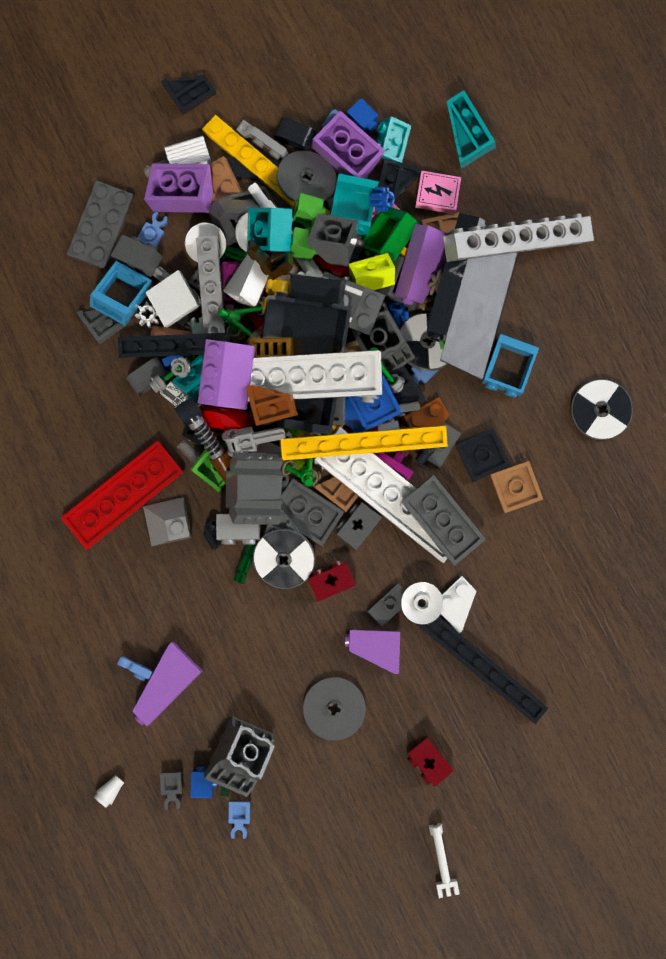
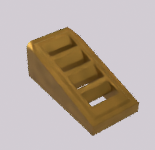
(289, 346)

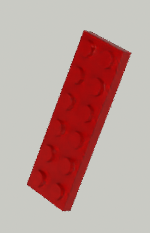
(122, 495)

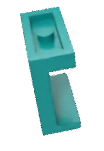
(352, 200)

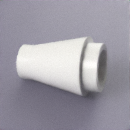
(109, 791)

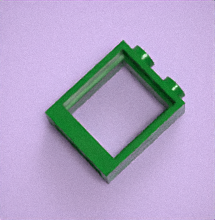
(382, 227)

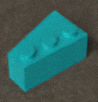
(469, 130)

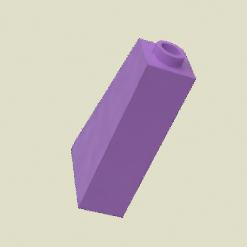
(423, 258)
(168, 681)

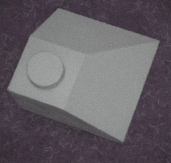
(167, 522)

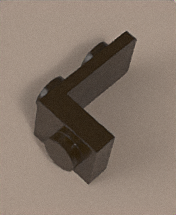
(274, 269)

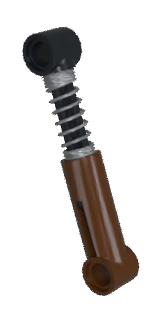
(192, 416)

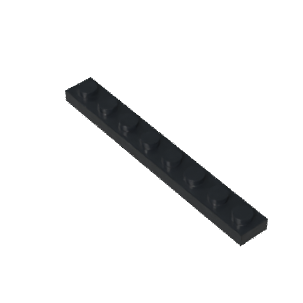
(484, 668)

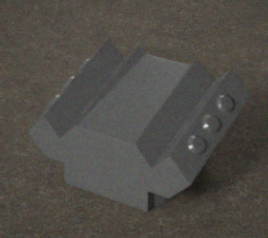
(387, 339)
(254, 488)
(240, 756)

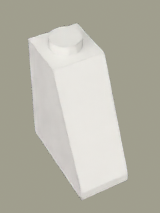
(247, 282)

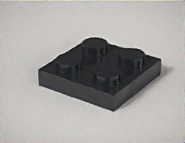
(482, 455)

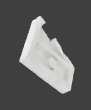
(457, 603)

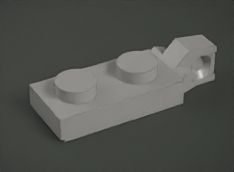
(261, 139)

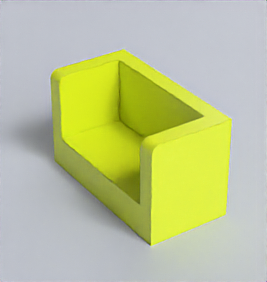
(373, 272)

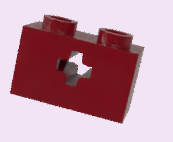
(323, 590)
(440, 768)

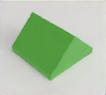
(206, 471)

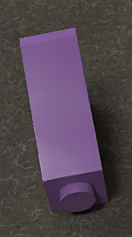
(376, 646)

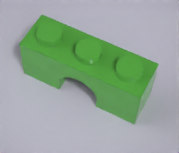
(305, 212)

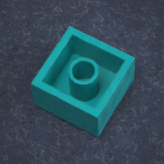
(270, 228)

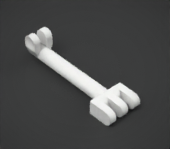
(436, 831)

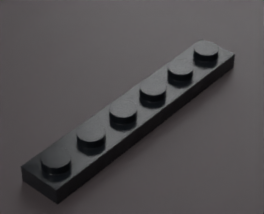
(167, 344)

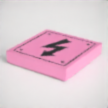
(438, 192)

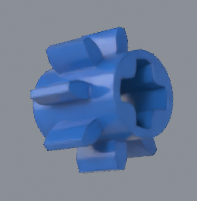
(381, 199)
(398, 312)

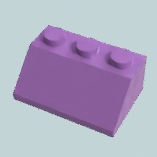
(347, 147)
(179, 188)
(226, 374)

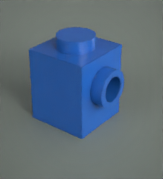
(363, 116)
(199, 786)

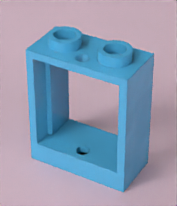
(112, 308)
(517, 347)

